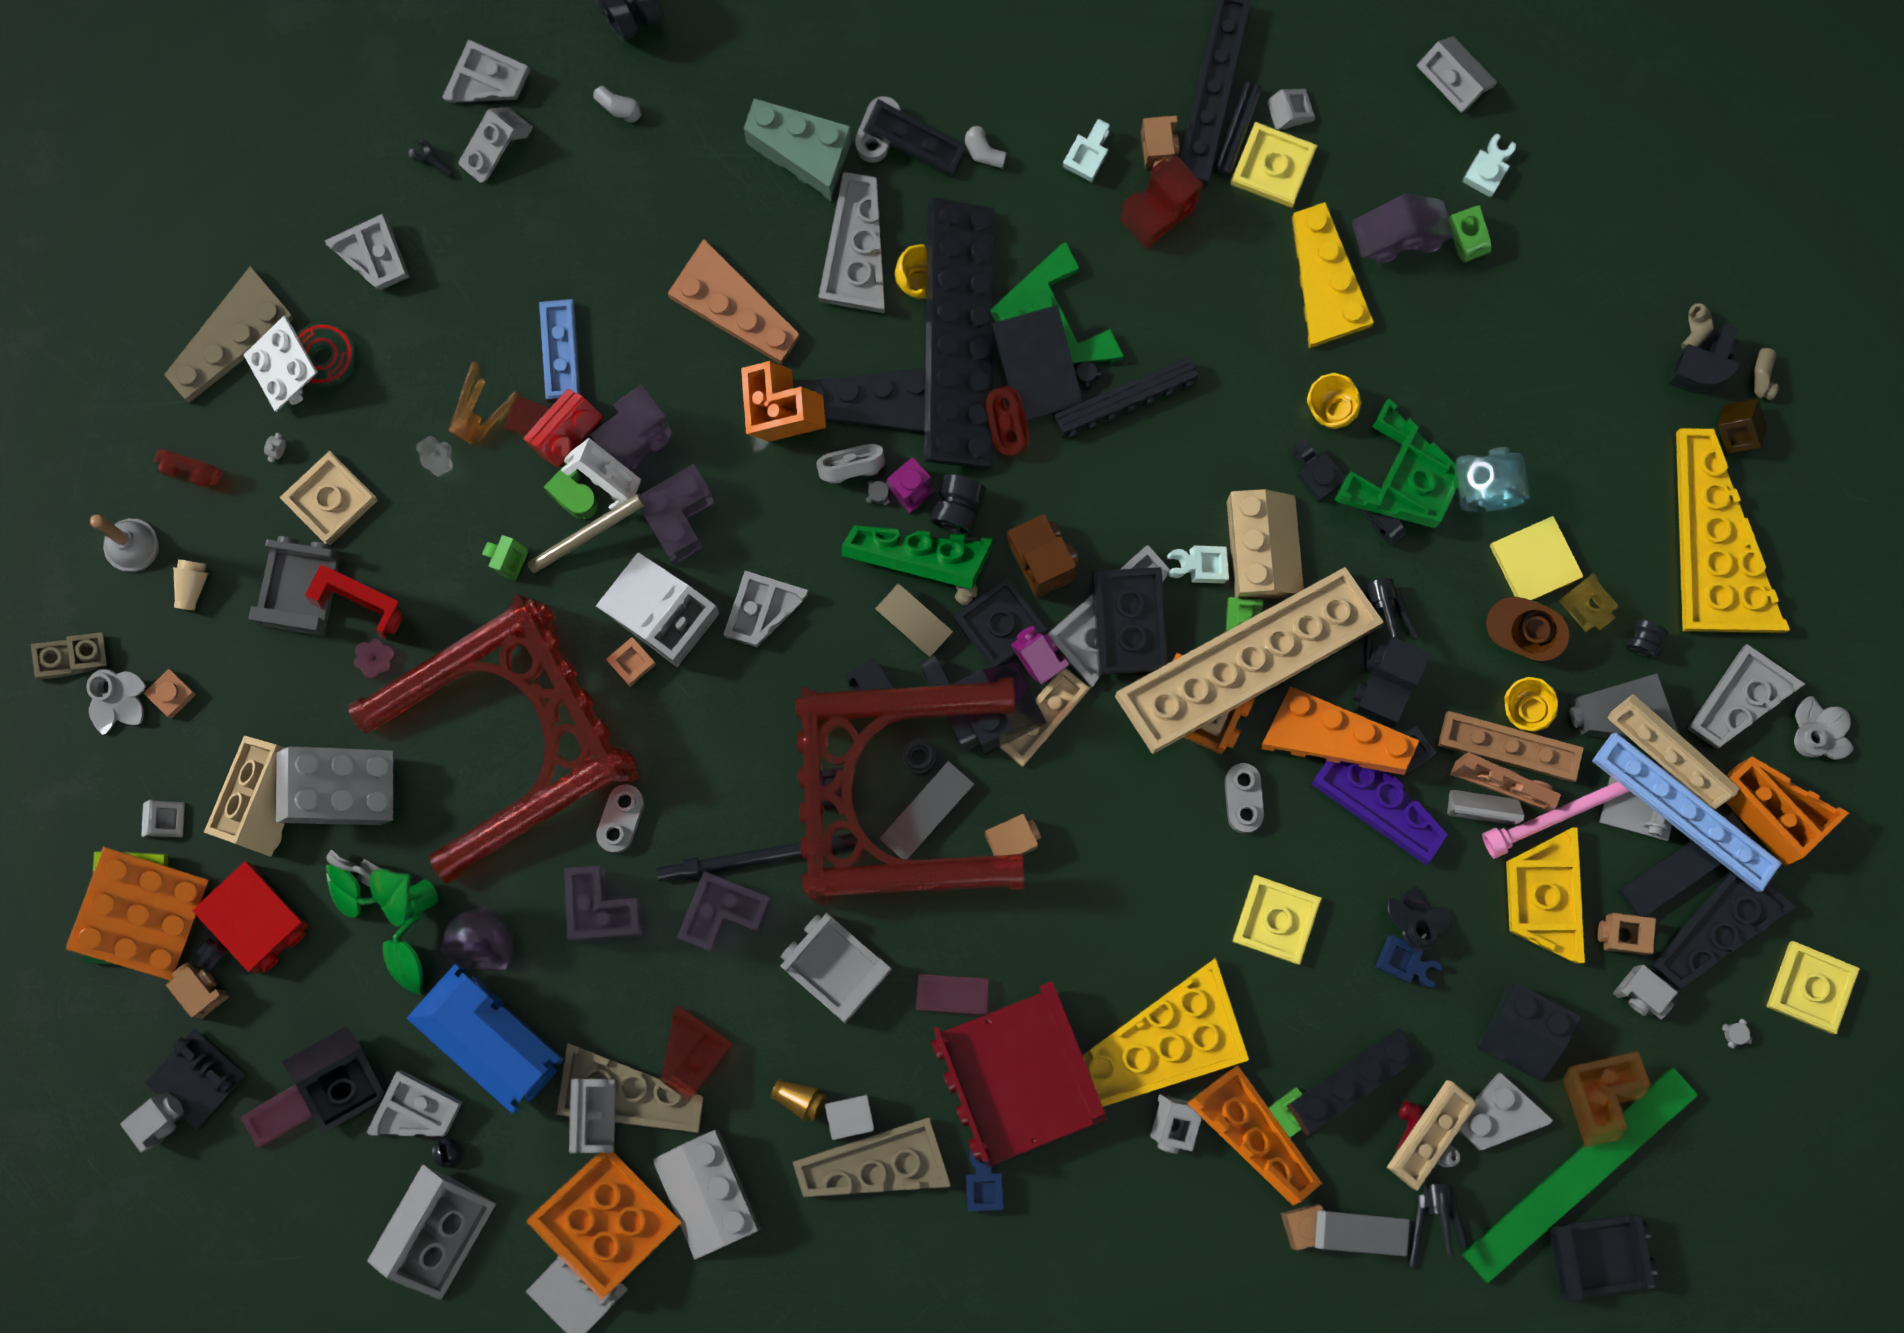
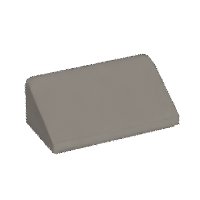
(1485, 808)

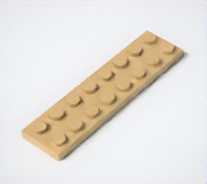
(1248, 660)

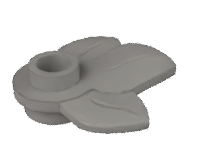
(118, 703)
(1825, 727)
(364, 869)

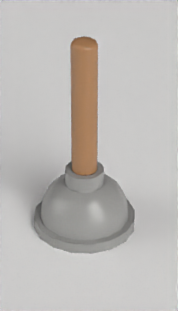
(127, 544)

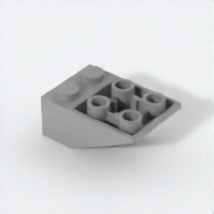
(658, 609)

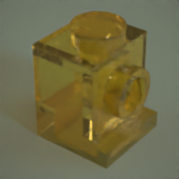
(1578, 604)

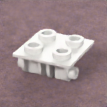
(281, 364)

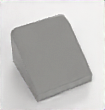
(1290, 108)
(162, 819)

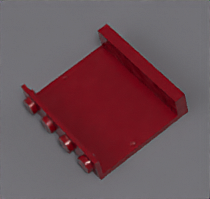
(1019, 1077)

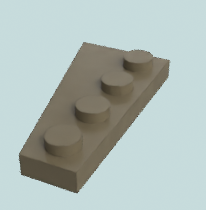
(226, 336)
(638, 1097)
(884, 1162)

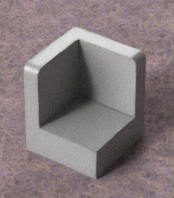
(849, 1117)

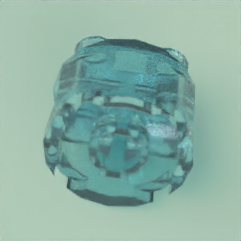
(1492, 480)

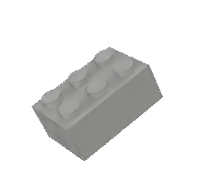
(334, 786)

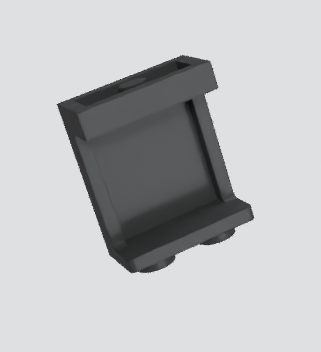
(285, 583)

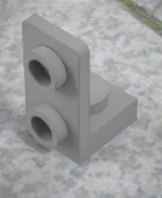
(491, 140)

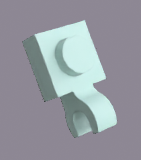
(1088, 154)

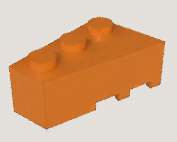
(1779, 811)

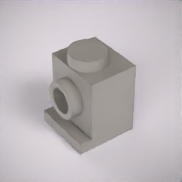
(1646, 992)
(153, 1121)
(1186, 1125)

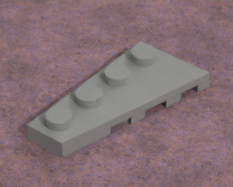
(853, 257)
(1076, 633)

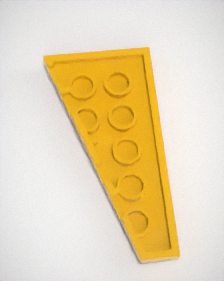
(1719, 557)
(1170, 1041)

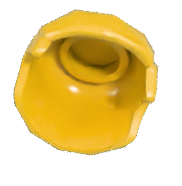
(912, 271)
(1334, 400)
(1531, 704)

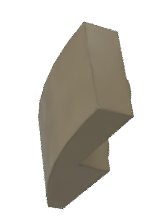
(913, 620)
(68, 656)

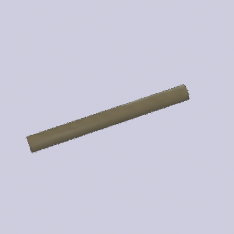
(586, 533)

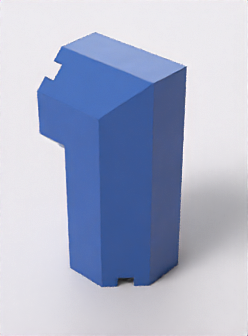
(486, 1039)

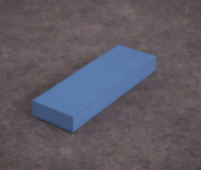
(559, 348)

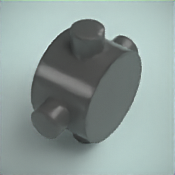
(878, 493)

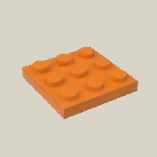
(136, 913)
(604, 1223)

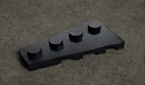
(875, 399)

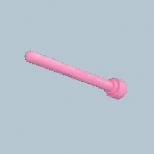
(1501, 840)

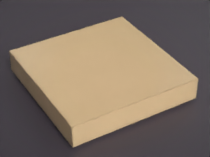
(328, 498)

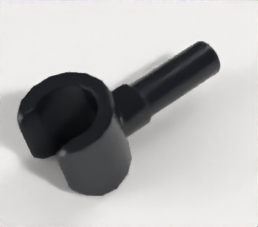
(429, 157)

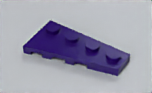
(1383, 805)

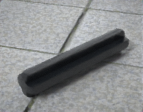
(1237, 128)

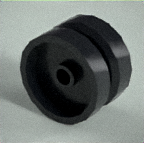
(622, 19)

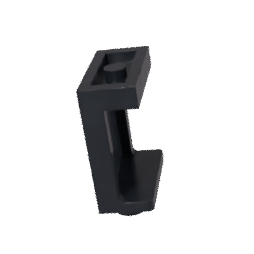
(1602, 1256)

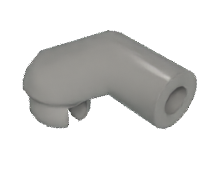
(618, 105)

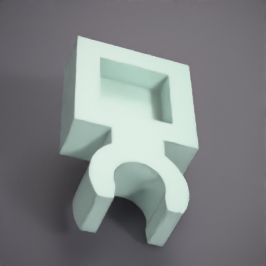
(1488, 168)
(1204, 563)

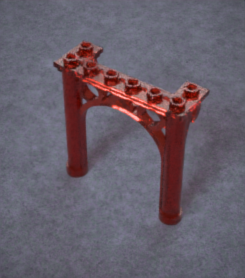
(511, 629)
(897, 874)

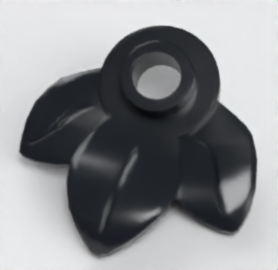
(1416, 921)

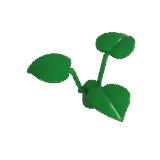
(398, 902)

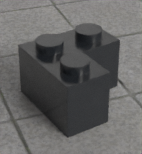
(1393, 675)

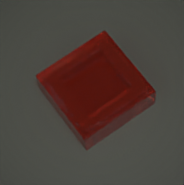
(524, 416)

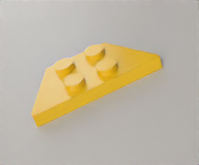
(1547, 896)

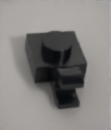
(1319, 474)

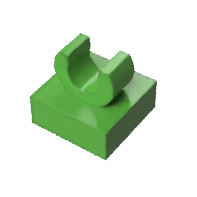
(506, 557)
(1241, 610)
(1283, 1114)

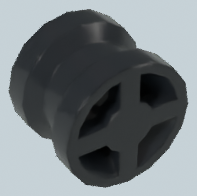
(1647, 639)

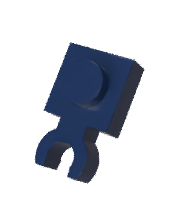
(1403, 963)
(983, 1188)

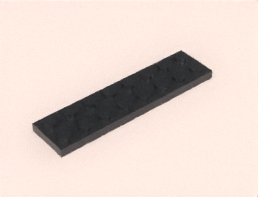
(959, 333)

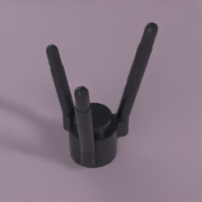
(1384, 599)
(1440, 1202)

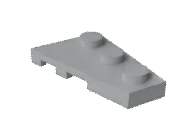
(1742, 696)

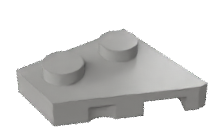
(485, 76)
(372, 252)
(414, 1109)
(1501, 1115)

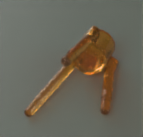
(464, 422)

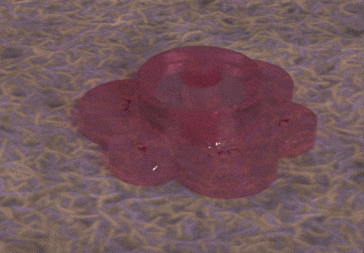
(366, 652)

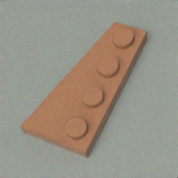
(726, 300)

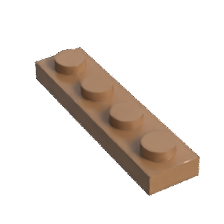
(1511, 746)

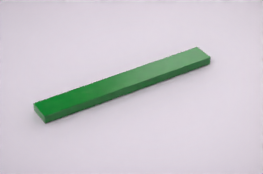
(1577, 1178)

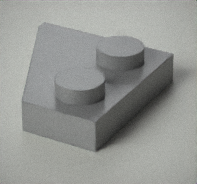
(761, 608)

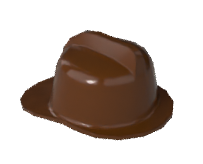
(1527, 628)

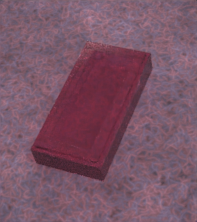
(952, 994)
(276, 1117)

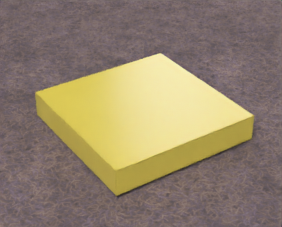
(1273, 164)
(1536, 560)
(1276, 920)
(1813, 987)

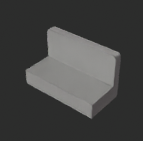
(1456, 73)

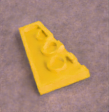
(1329, 286)

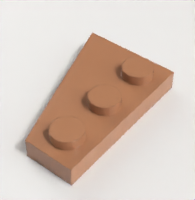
(1505, 781)

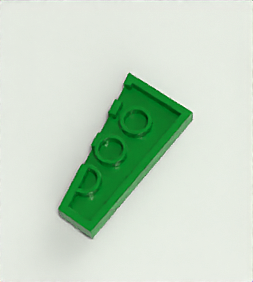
(938, 559)

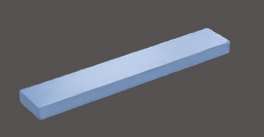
(1686, 812)

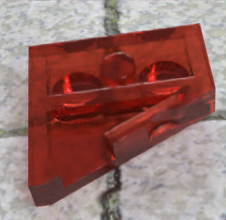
(691, 1054)

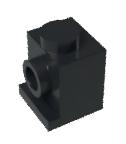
(868, 677)

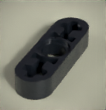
(959, 724)

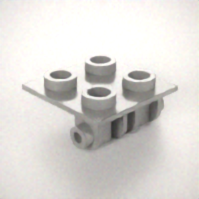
(1634, 815)
(569, 1299)

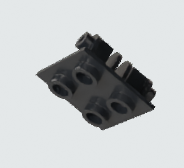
(196, 1077)

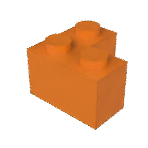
(775, 407)

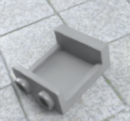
(834, 966)

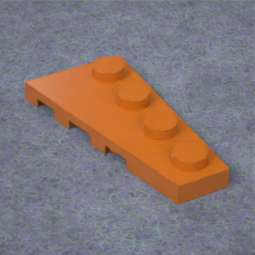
(1328, 731)

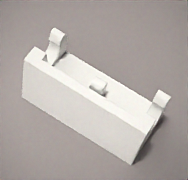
(603, 471)

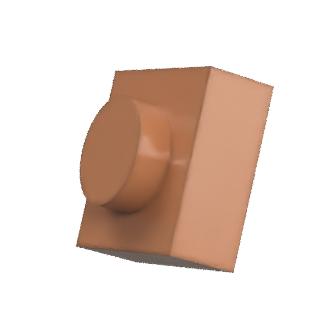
(631, 661)
(170, 693)

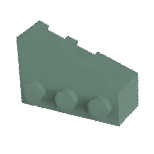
(800, 143)

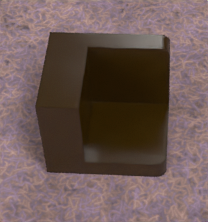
(1742, 426)

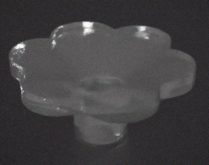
(435, 455)

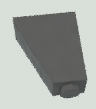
(1591, 710)

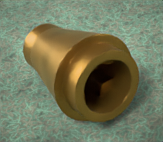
(800, 1099)

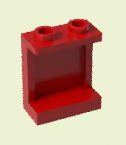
(331, 580)
(251, 919)

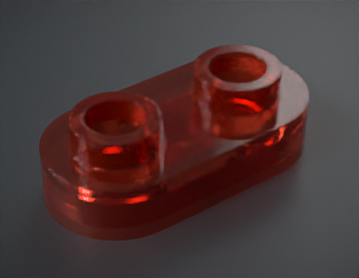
(1004, 420)
(200, 473)

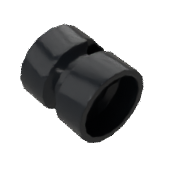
(956, 509)

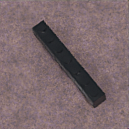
(1126, 398)

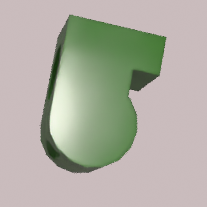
(1470, 234)
(573, 497)

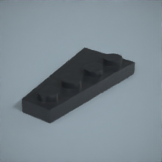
(1719, 927)

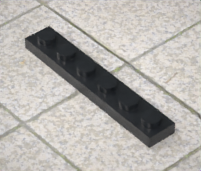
(1214, 87)

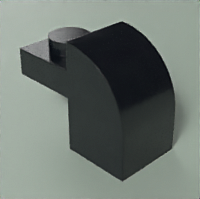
(1705, 370)

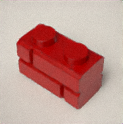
(563, 427)

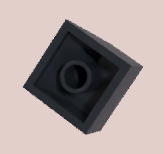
(998, 728)
(1528, 1031)
(334, 1079)

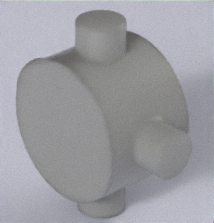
(274, 447)
(1737, 1033)

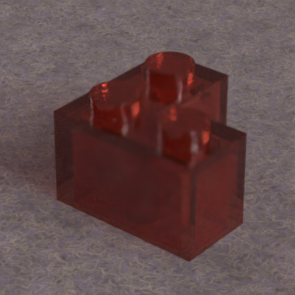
(1166, 202)

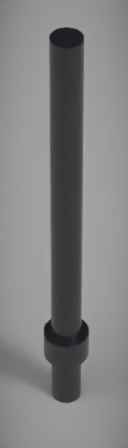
(693, 868)

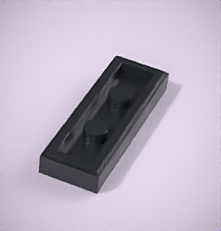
(914, 138)

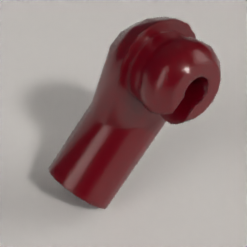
(1412, 1114)

